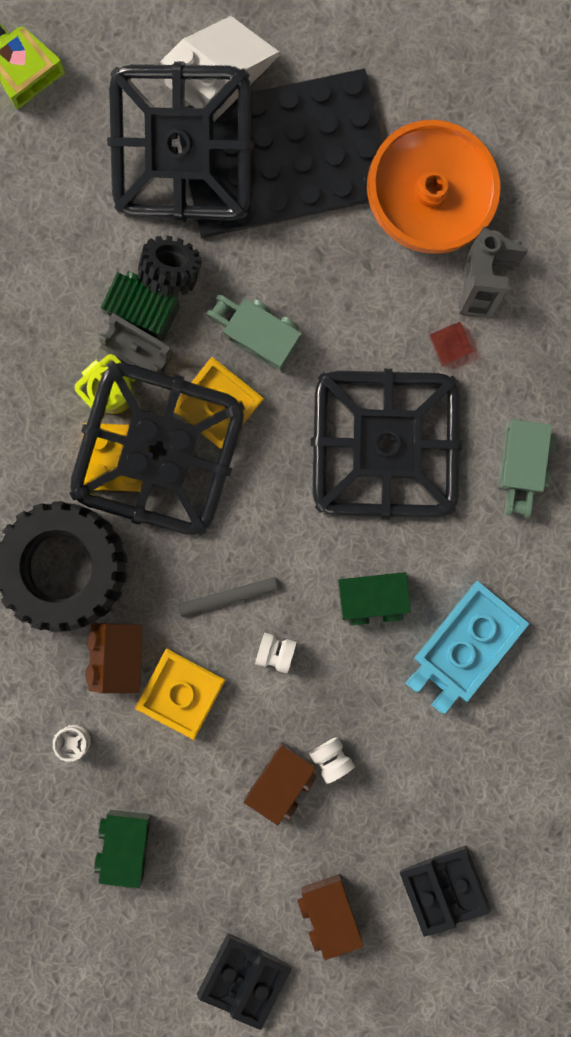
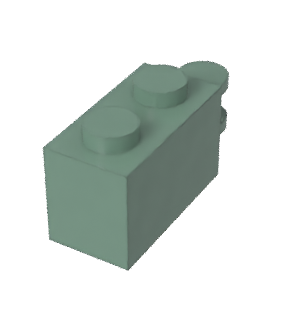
(257, 330)
(525, 463)

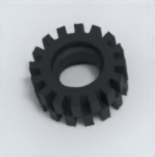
(181, 257)

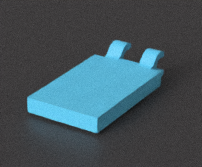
(467, 646)

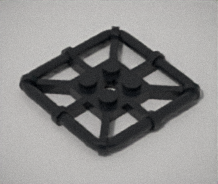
(196, 128)
(147, 429)
(370, 460)

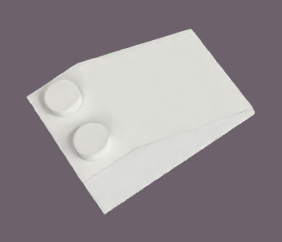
(220, 44)

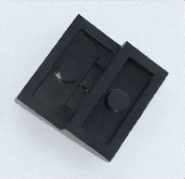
(445, 891)
(244, 981)

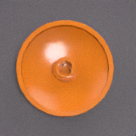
(433, 186)

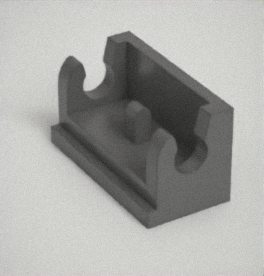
(134, 345)

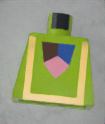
(26, 65)

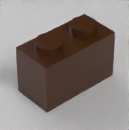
(114, 658)
(280, 784)
(331, 917)

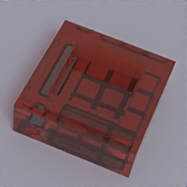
(450, 343)

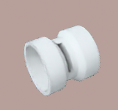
(268, 649)
(67, 747)
(335, 767)

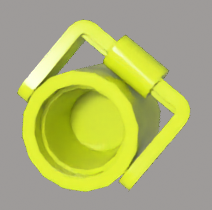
(92, 375)

